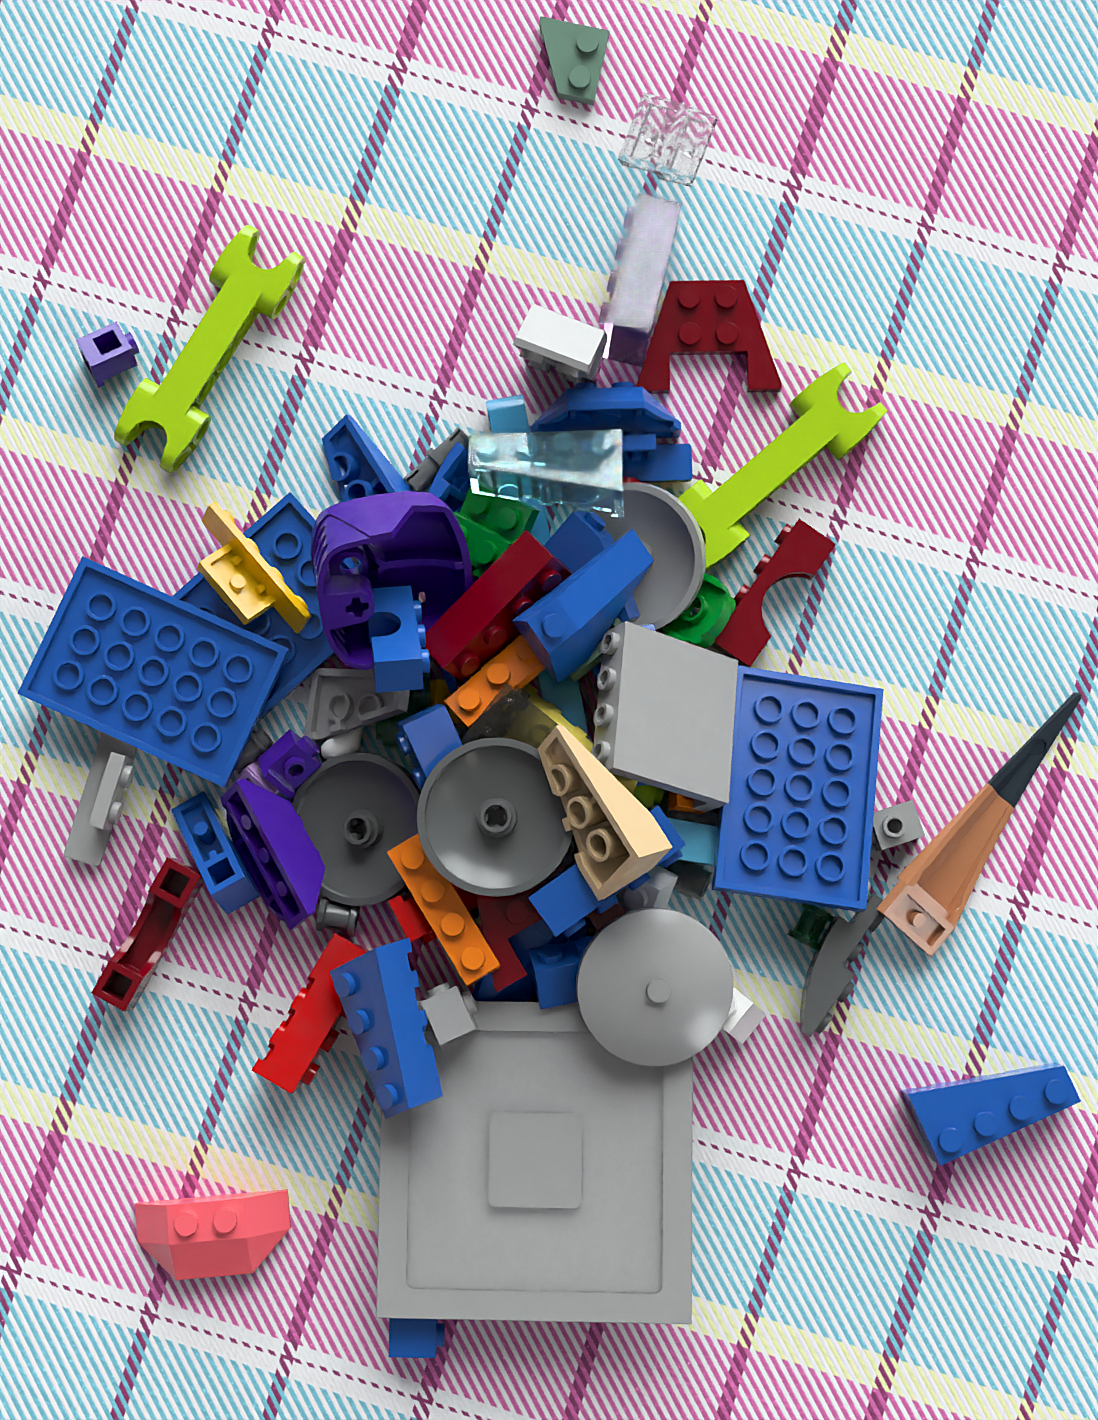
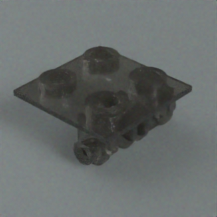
(511, 717)

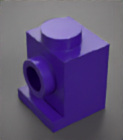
(108, 352)
(289, 762)

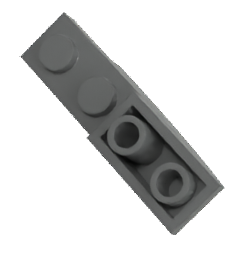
(826, 976)

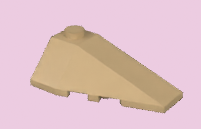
(610, 826)

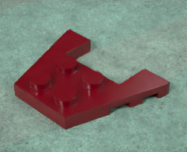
(708, 320)
(511, 914)

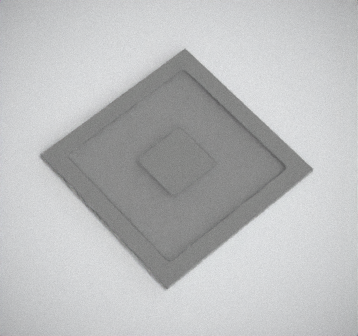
(538, 1180)

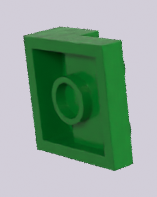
(492, 526)

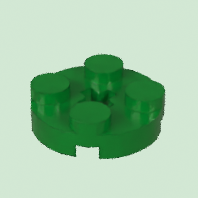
(711, 619)

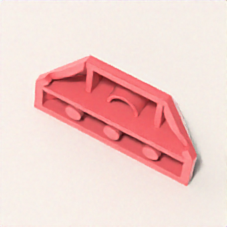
(213, 1232)

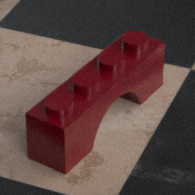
(798, 556)
(143, 949)

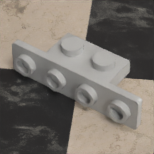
(101, 800)

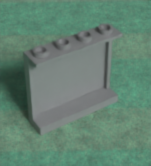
(666, 714)

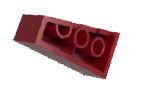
(482, 618)

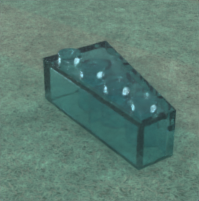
(551, 467)

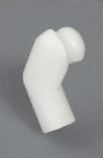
(342, 744)

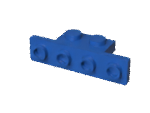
(654, 461)

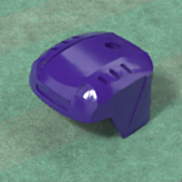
(400, 542)

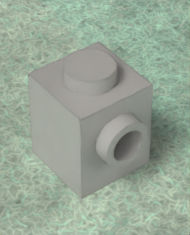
(896, 825)
(450, 1012)

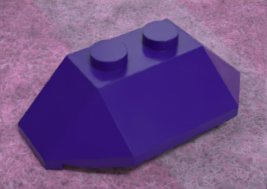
(275, 851)

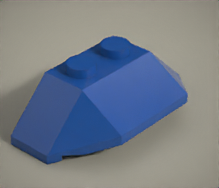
(608, 409)

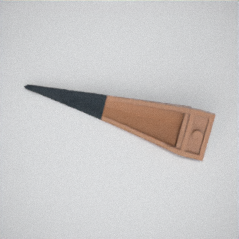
(942, 876)

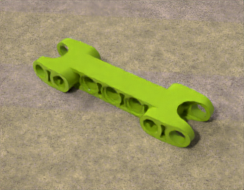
(177, 401)
(820, 426)

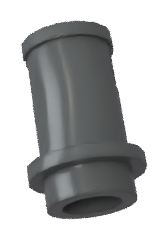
(256, 746)

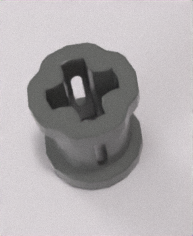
(337, 917)

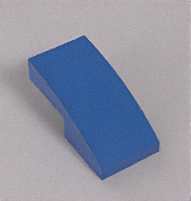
(453, 478)

